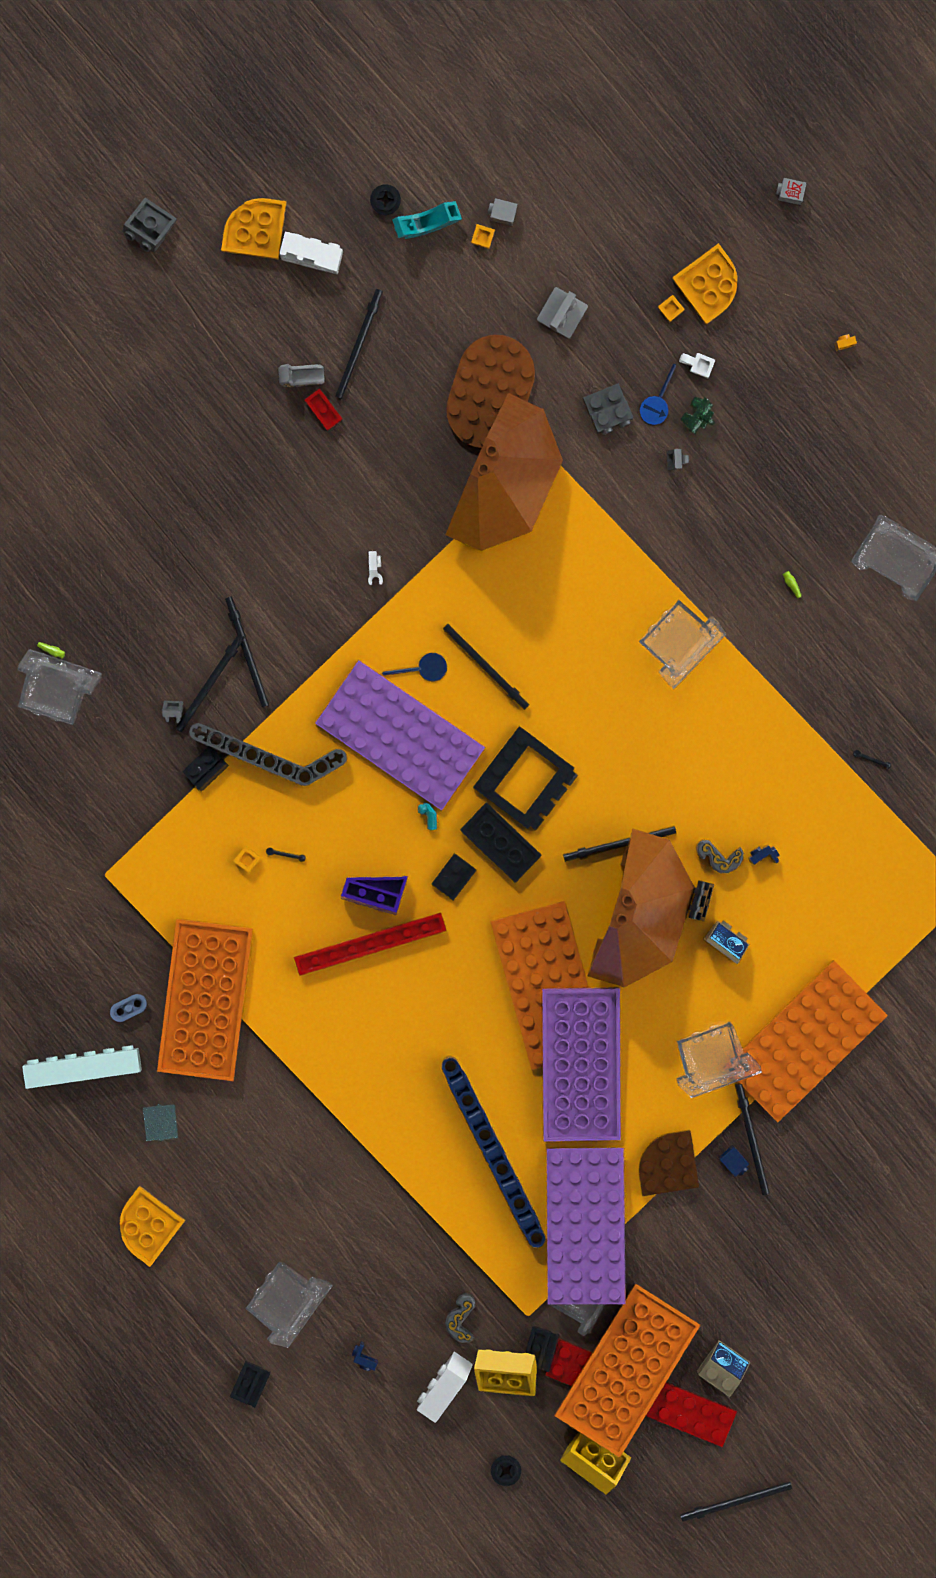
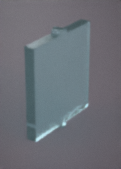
(160, 1122)

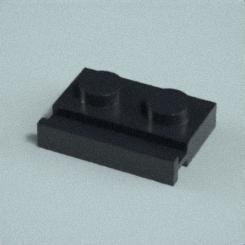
(205, 768)
(454, 876)
(543, 1345)
(250, 1384)

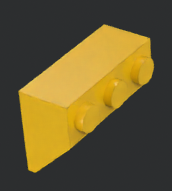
(506, 1372)
(595, 1463)

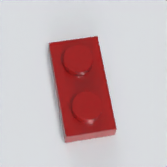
(323, 409)

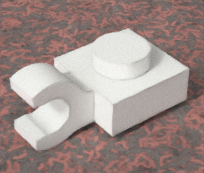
(700, 364)
(374, 562)

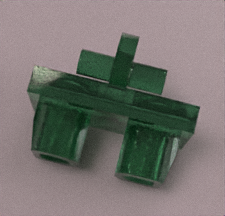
(701, 416)

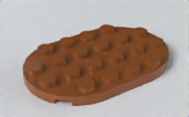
(481, 384)

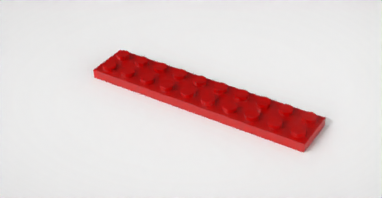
(672, 1406)

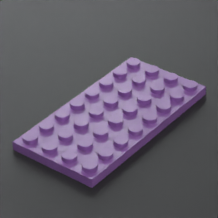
(400, 735)
(581, 1064)
(586, 1226)

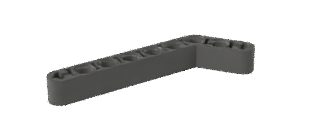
(262, 755)

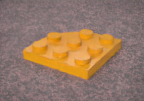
(255, 228)
(709, 283)
(147, 1225)

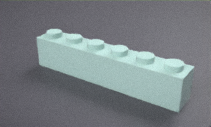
(81, 1068)

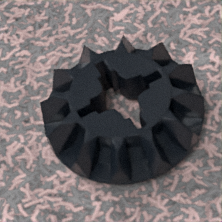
(378, 193)
(505, 1479)

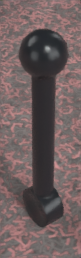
(887, 765)
(270, 851)

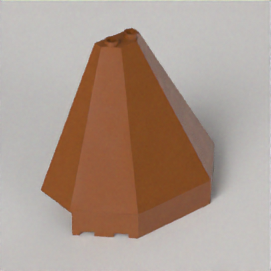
(508, 478)
(646, 914)

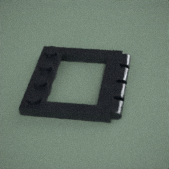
(504, 762)

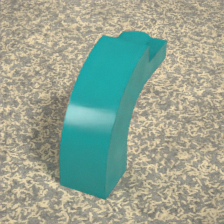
(427, 221)

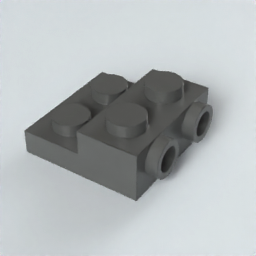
(148, 225)
(608, 409)

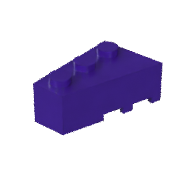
(375, 892)

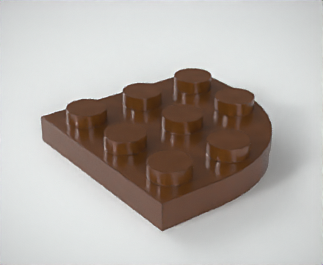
(668, 1164)

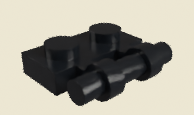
(701, 900)

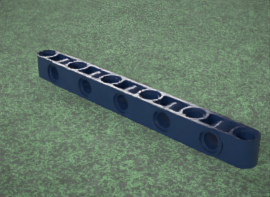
(493, 1152)

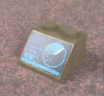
(726, 941)
(723, 1368)

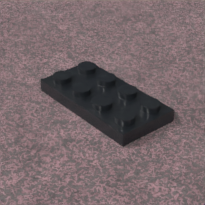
(500, 842)

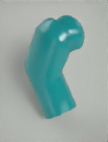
(426, 809)

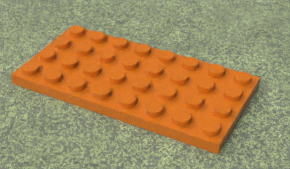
(537, 955)
(205, 999)
(809, 1039)
(627, 1370)

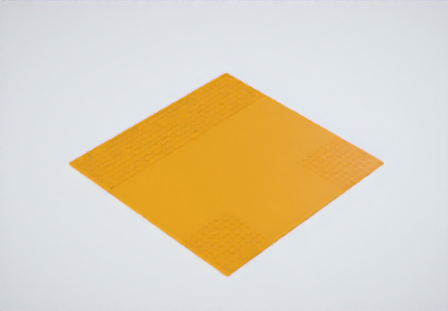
(711, 757)

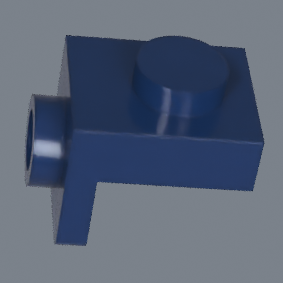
(758, 854)
(365, 1362)

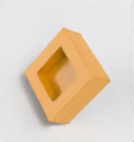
(483, 236)
(671, 308)
(845, 342)
(247, 859)

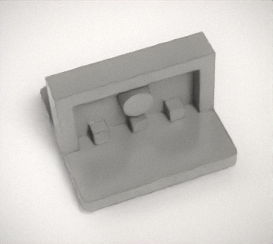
(562, 312)

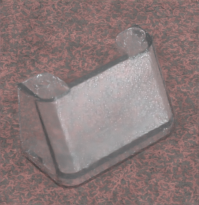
(897, 556)

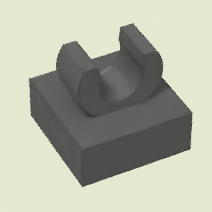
(676, 459)
(172, 709)

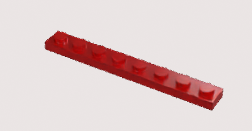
(370, 943)

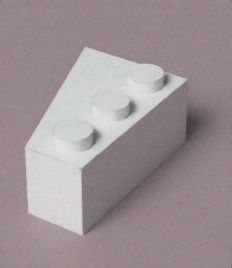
(311, 253)
(445, 1387)

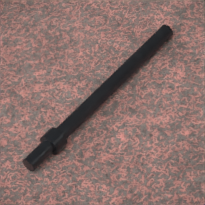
(372, 308)
(234, 615)
(231, 651)
(513, 693)
(583, 853)
(743, 1104)
(700, 1512)

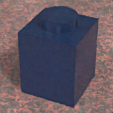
(734, 1161)

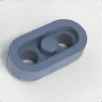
(129, 1007)

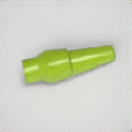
(791, 582)
(52, 650)

